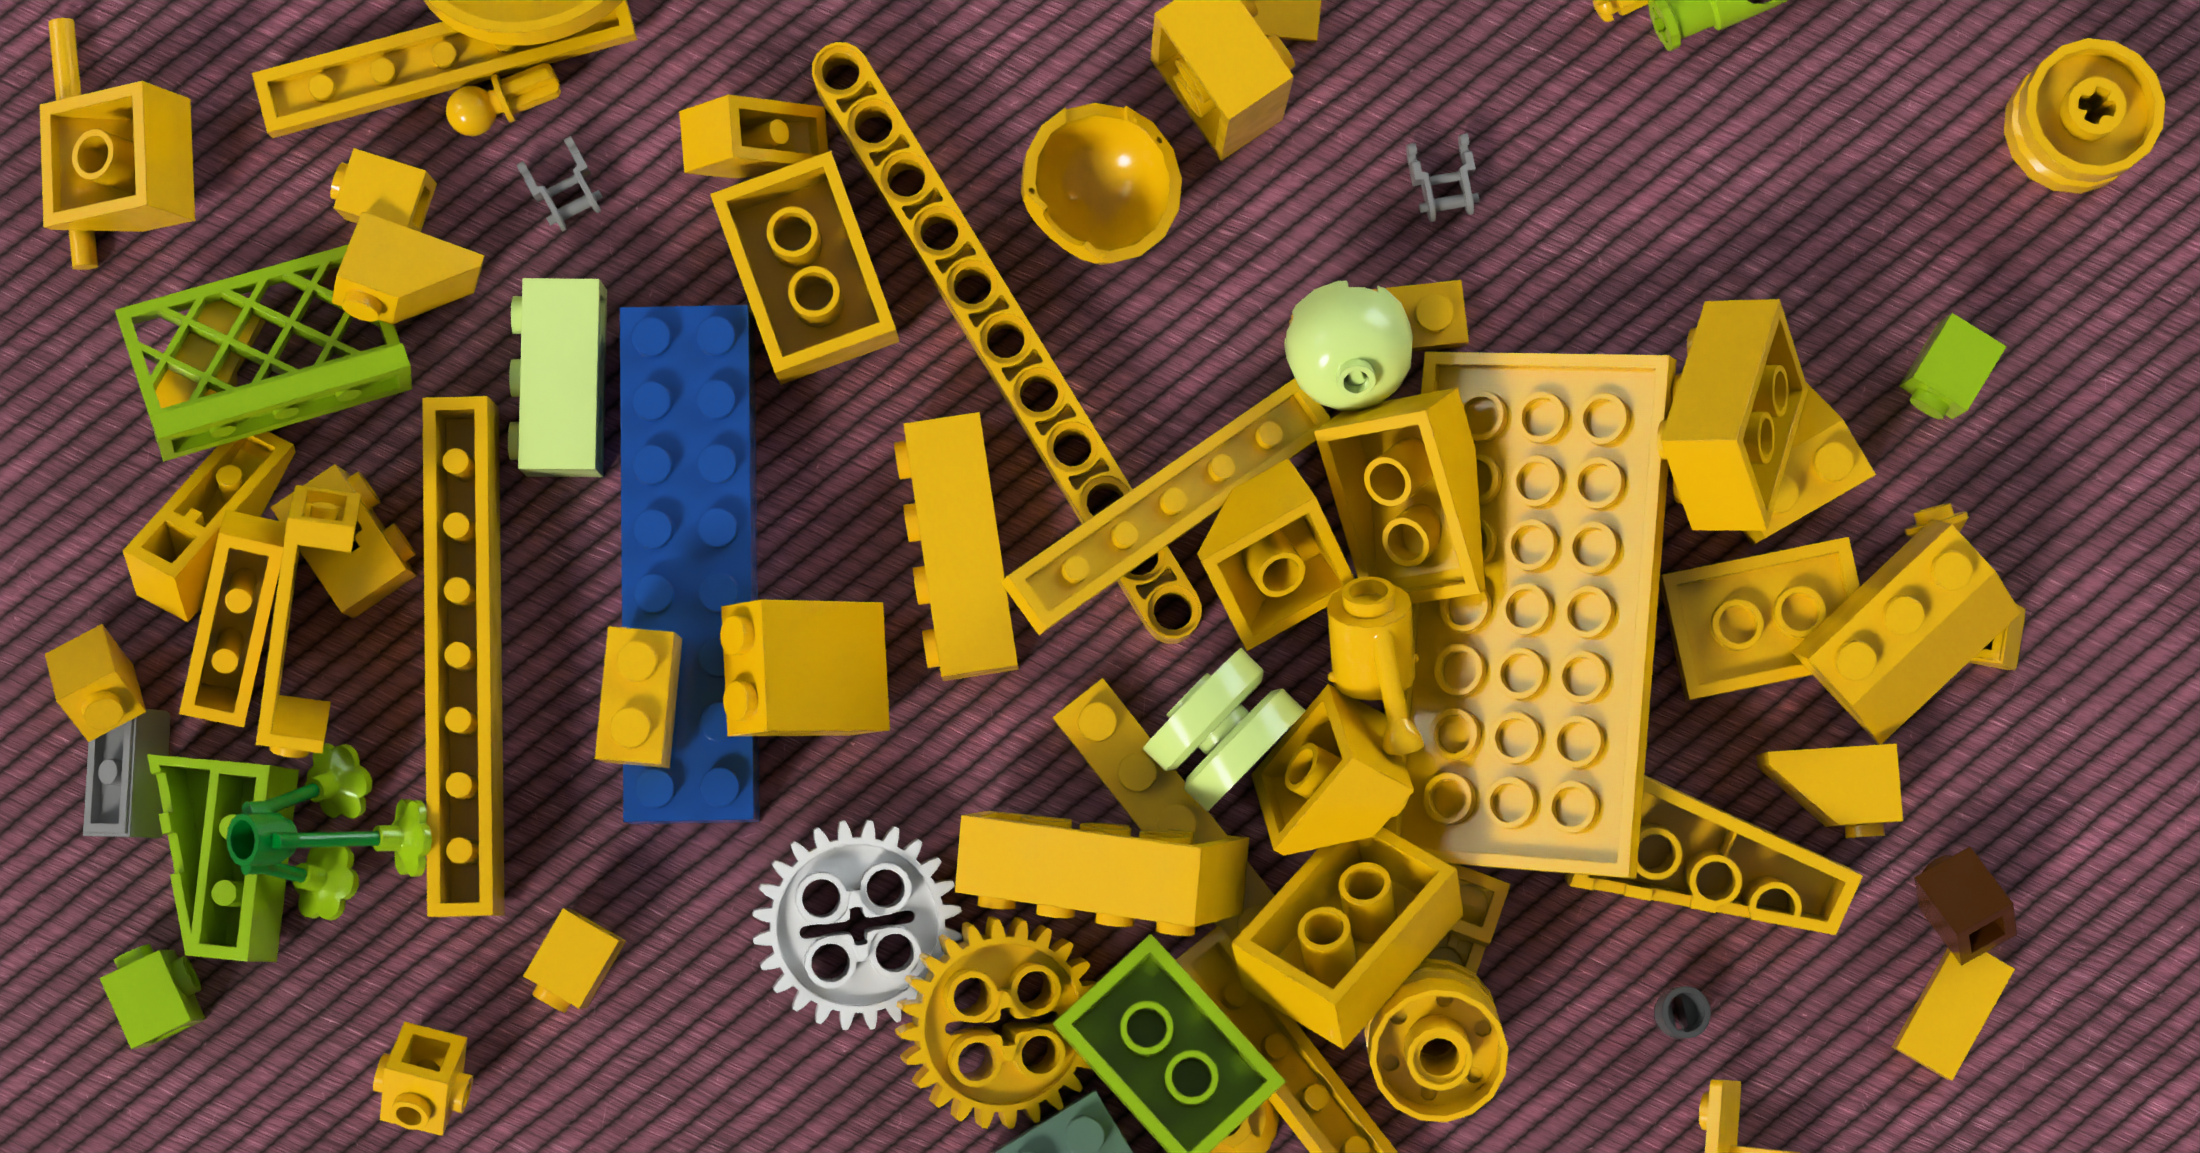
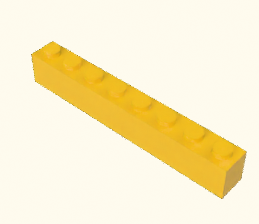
(463, 657)

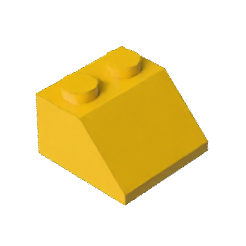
(117, 160)
(1820, 466)
(1272, 555)
(1330, 777)

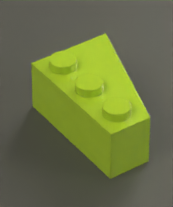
(216, 904)

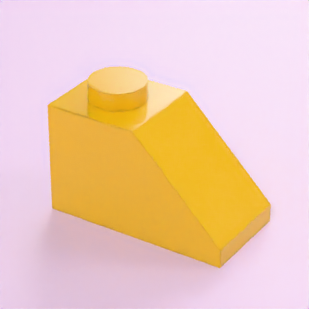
(749, 136)
(401, 272)
(1841, 785)

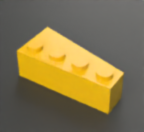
(1728, 866)
(1101, 871)

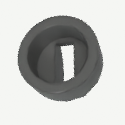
(1691, 1008)

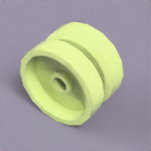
(1222, 728)

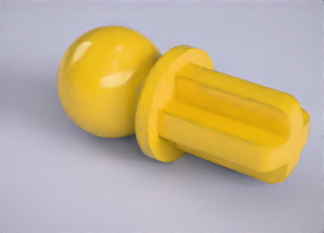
(474, 110)

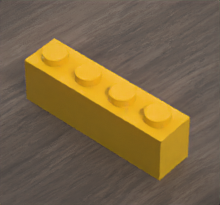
(959, 547)

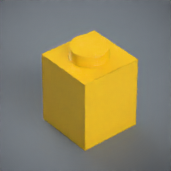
(382, 189)
(95, 683)
(573, 961)

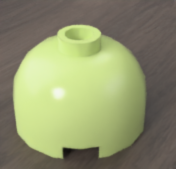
(1349, 345)

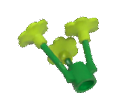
(264, 838)

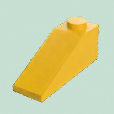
(177, 546)

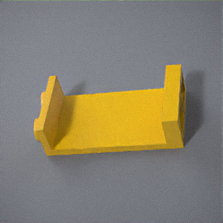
(316, 520)

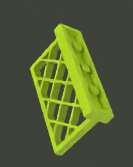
(266, 401)

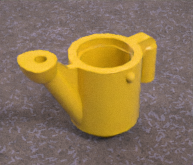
(1375, 653)

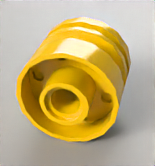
(1445, 1075)

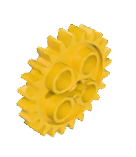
(999, 964)

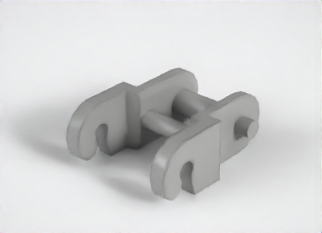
(1421, 178)
(574, 207)

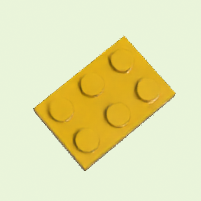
(1746, 615)

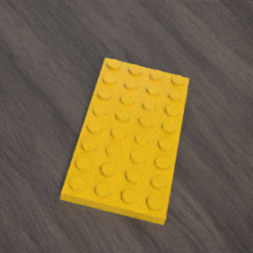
(1546, 675)

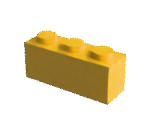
(234, 619)

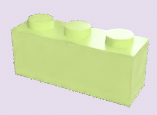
(559, 377)

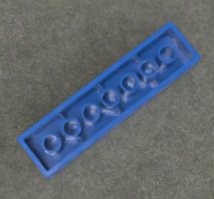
(690, 540)

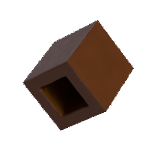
(1965, 905)

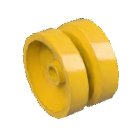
(2075, 82)

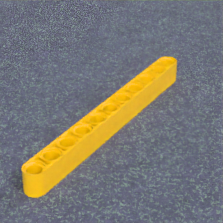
(998, 311)

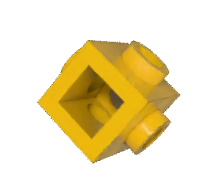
(423, 1079)

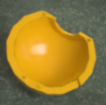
(1101, 182)

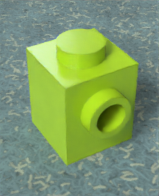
(153, 995)

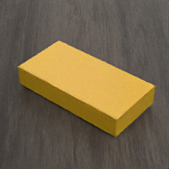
(1952, 1012)

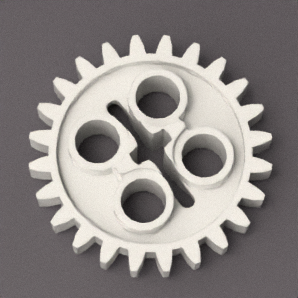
(849, 864)

